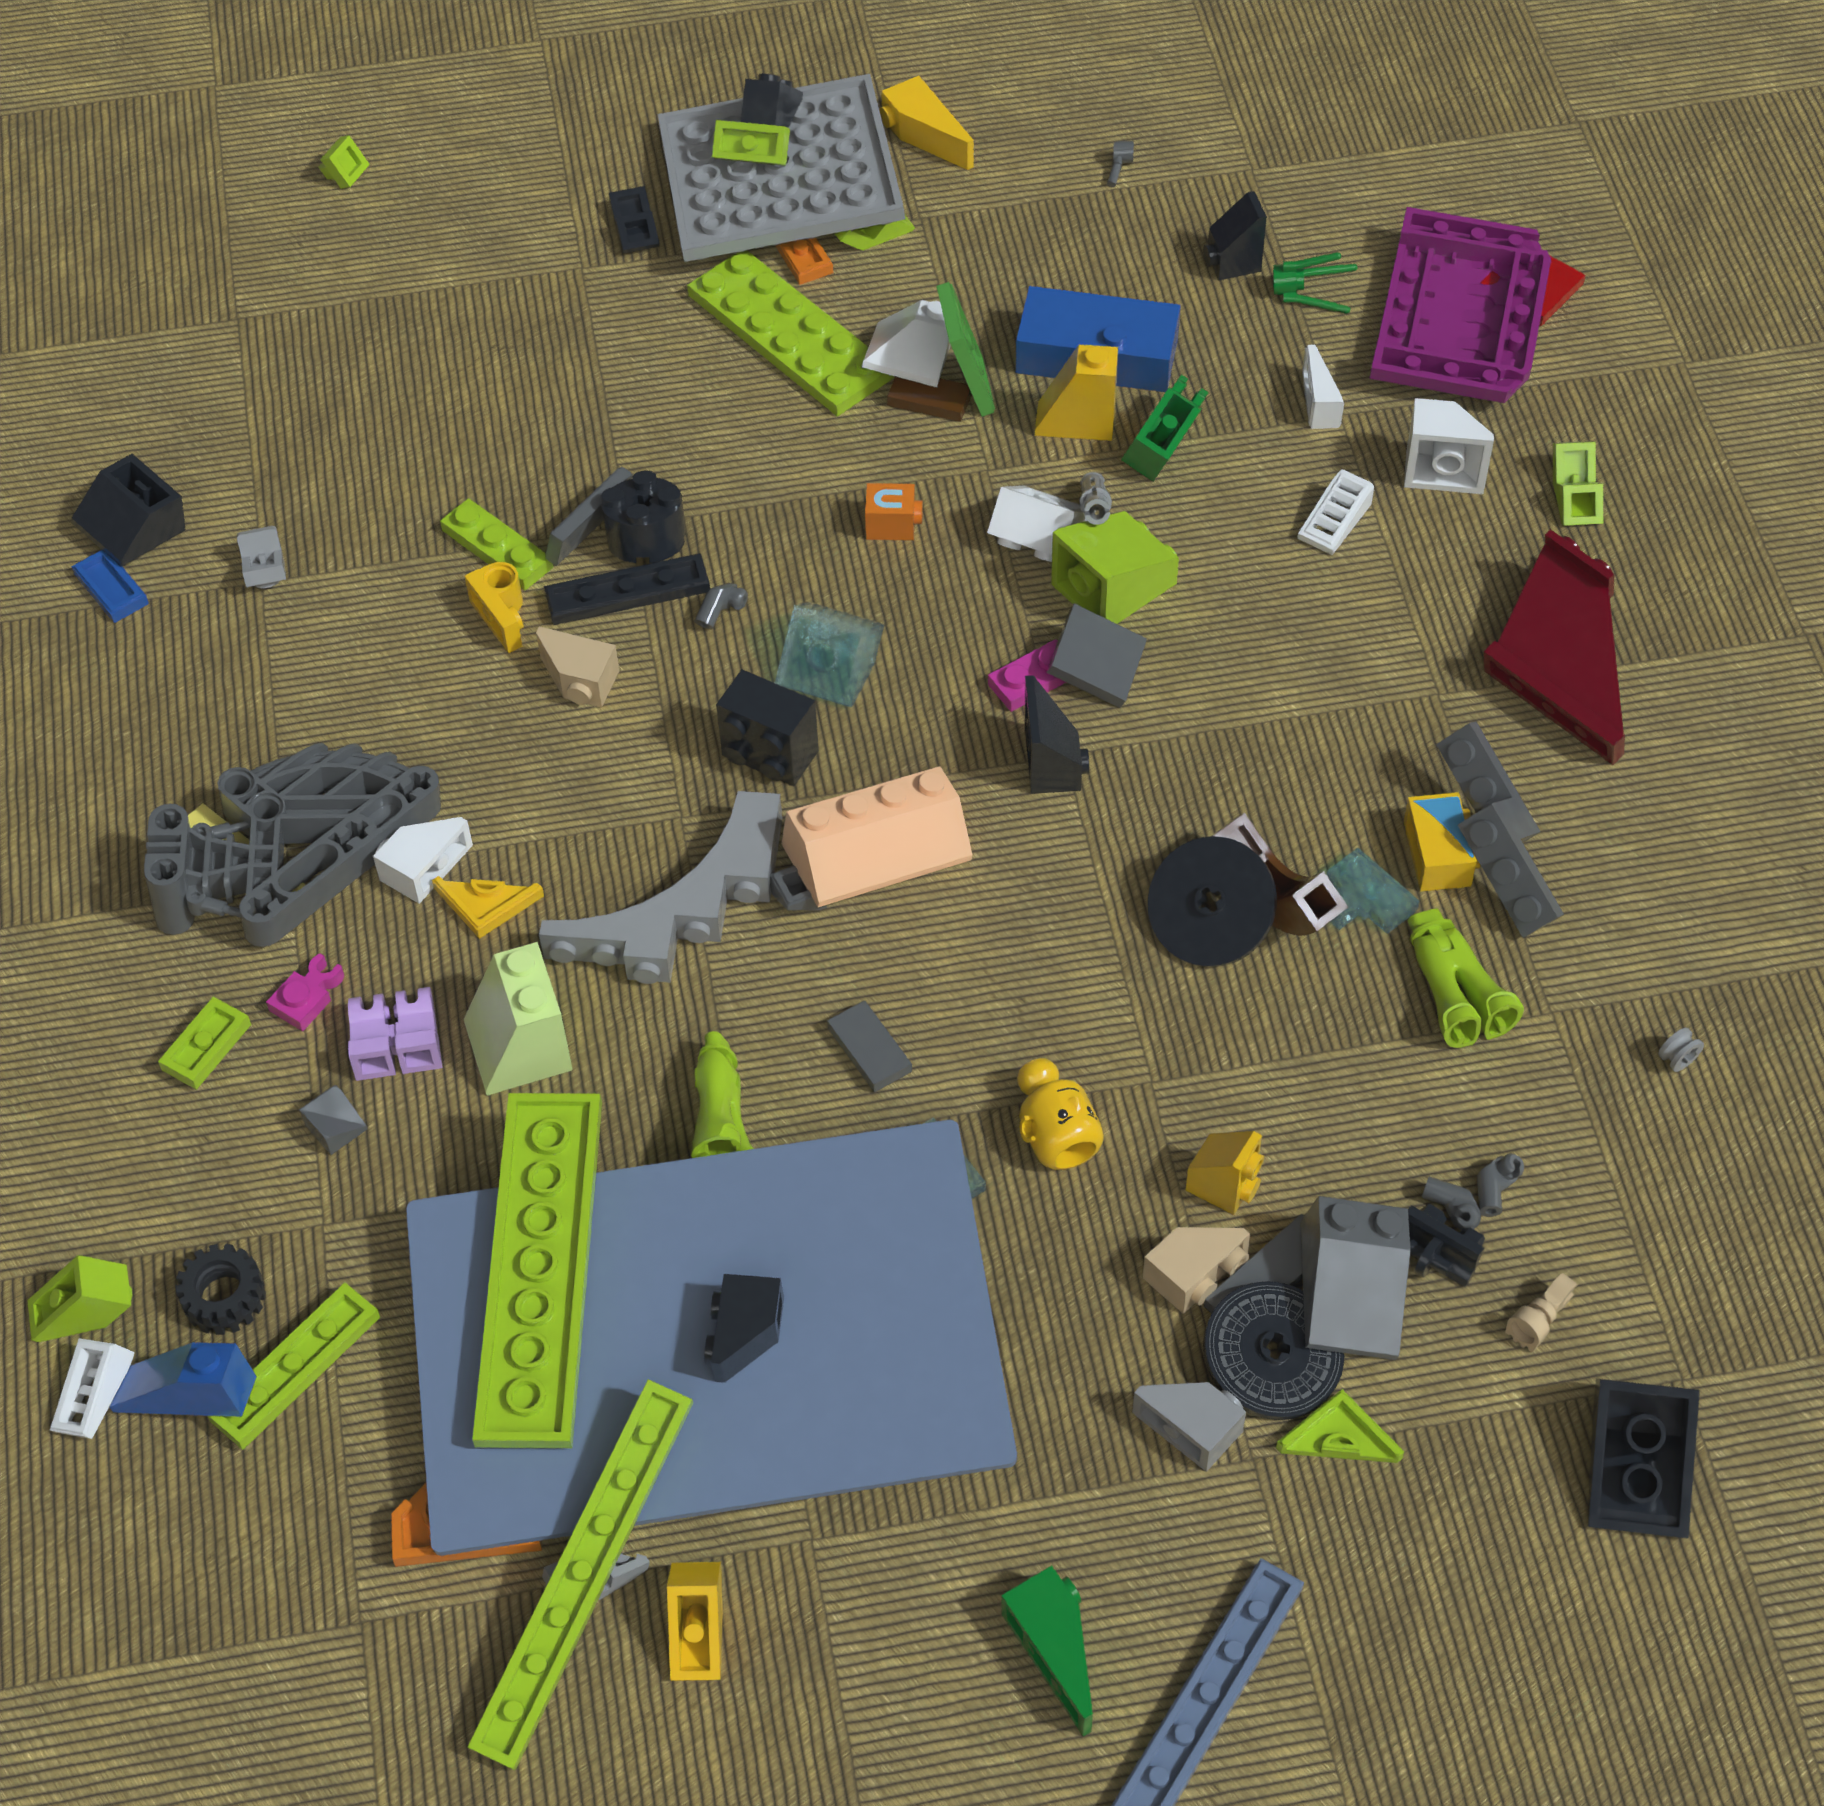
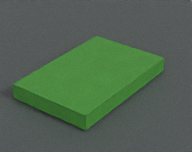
(966, 348)

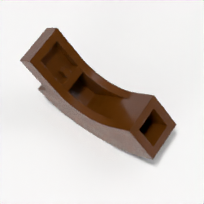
(1302, 901)

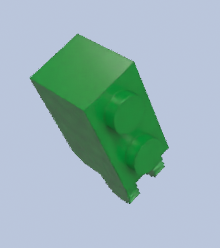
(1164, 430)

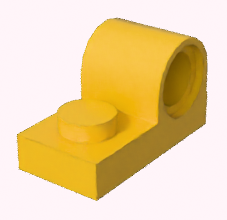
(497, 599)

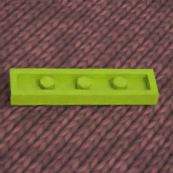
(300, 1362)

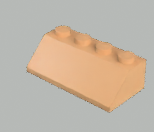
(877, 836)

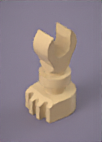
(1531, 1323)

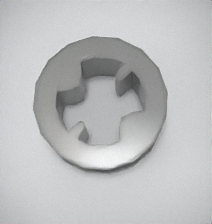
(1681, 1049)

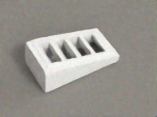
(1321, 393)
(1348, 491)
(91, 1360)

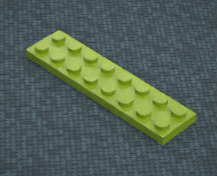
(538, 1272)

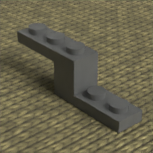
(1499, 829)

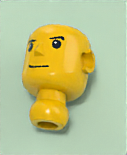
(1057, 1117)

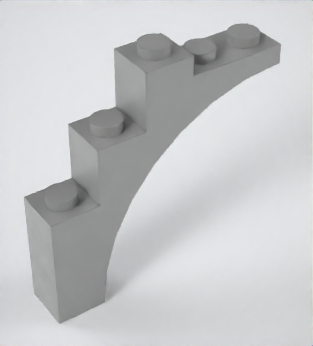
(690, 910)

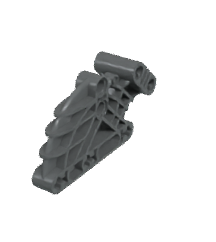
(274, 806)

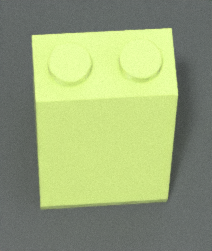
(516, 1022)

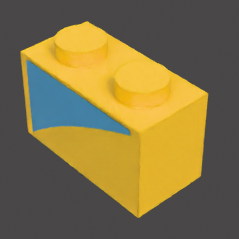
(1436, 842)

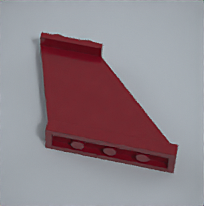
(1563, 647)

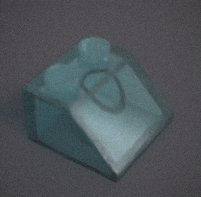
(828, 653)

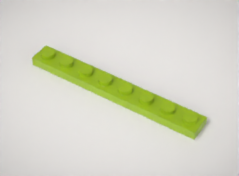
(580, 1575)

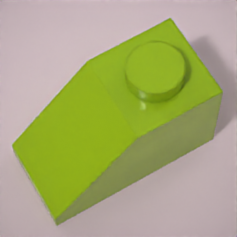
(79, 1299)

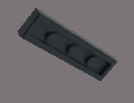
(627, 589)

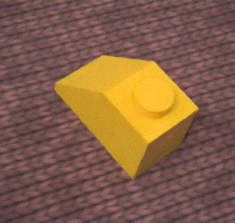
(695, 1620)

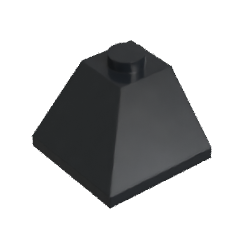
(1051, 744)

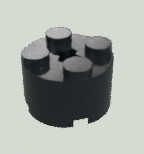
(644, 518)

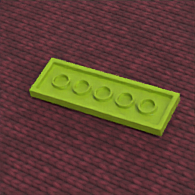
(788, 331)

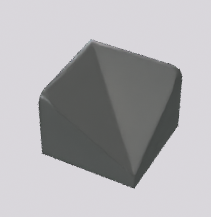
(791, 891)
(332, 1119)

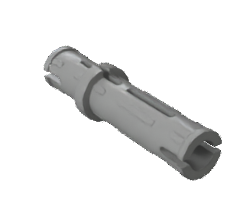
(1100, 497)

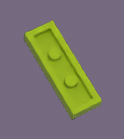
(495, 541)

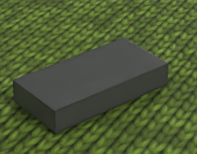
(869, 1046)

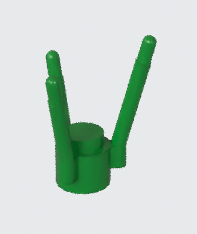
(1290, 275)

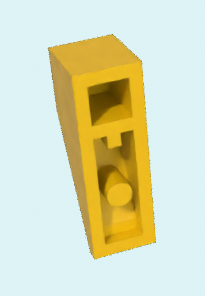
(925, 122)

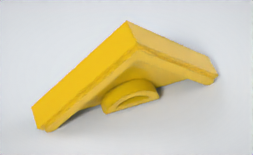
(486, 903)

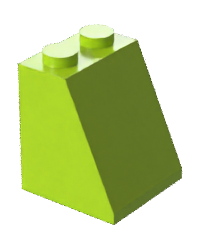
(1111, 566)

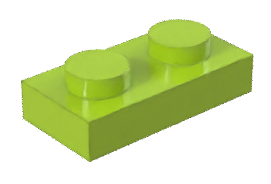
(751, 142)
(204, 1043)

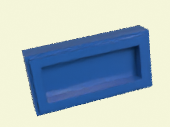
(110, 586)

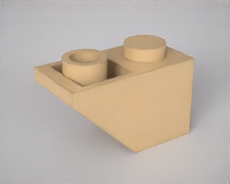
(1193, 1262)

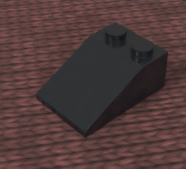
(1642, 1457)

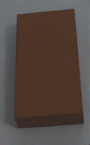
(944, 401)

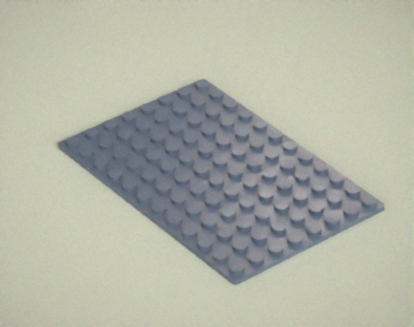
(877, 1364)

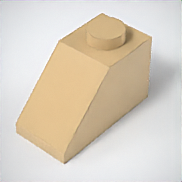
(579, 665)

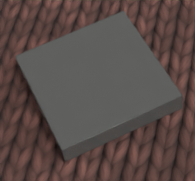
(1097, 655)

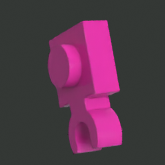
(303, 998)

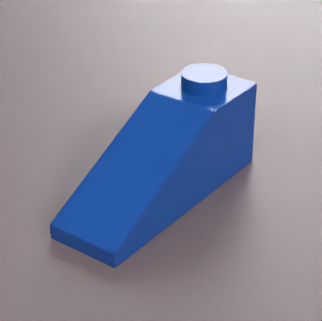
(188, 1381)

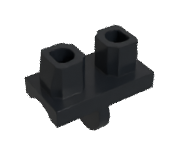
(1442, 1247)

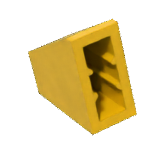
(1081, 396)

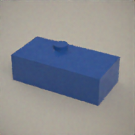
(1062, 319)

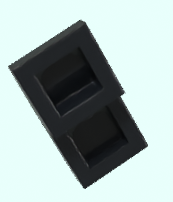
(633, 219)

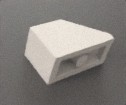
(420, 854)

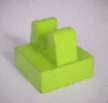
(343, 162)

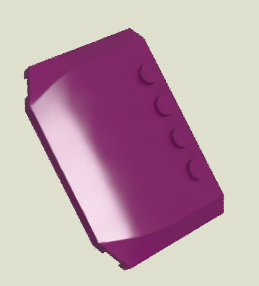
(1445, 325)

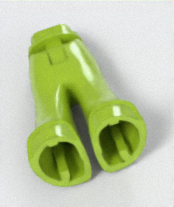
(1448, 960)
(719, 1117)

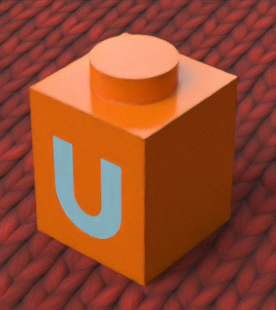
(892, 511)

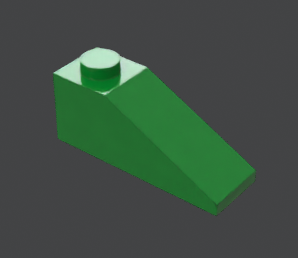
(1049, 1627)

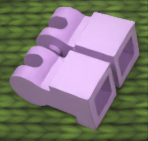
(411, 1038)

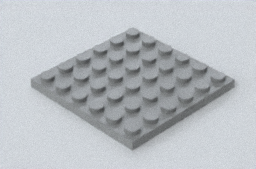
(832, 180)

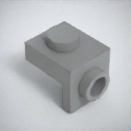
(261, 557)

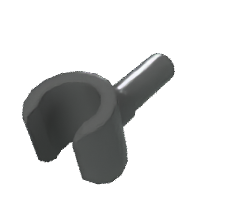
(1122, 153)

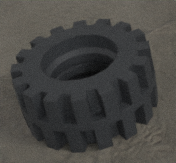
(210, 1267)

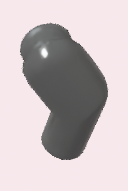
(719, 599)
(1495, 1179)
(1456, 1200)

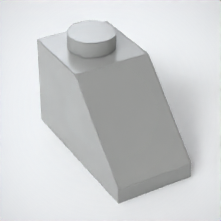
(1192, 1418)

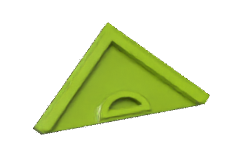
(1340, 1431)

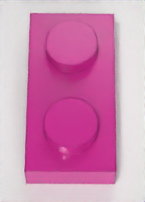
(1009, 680)

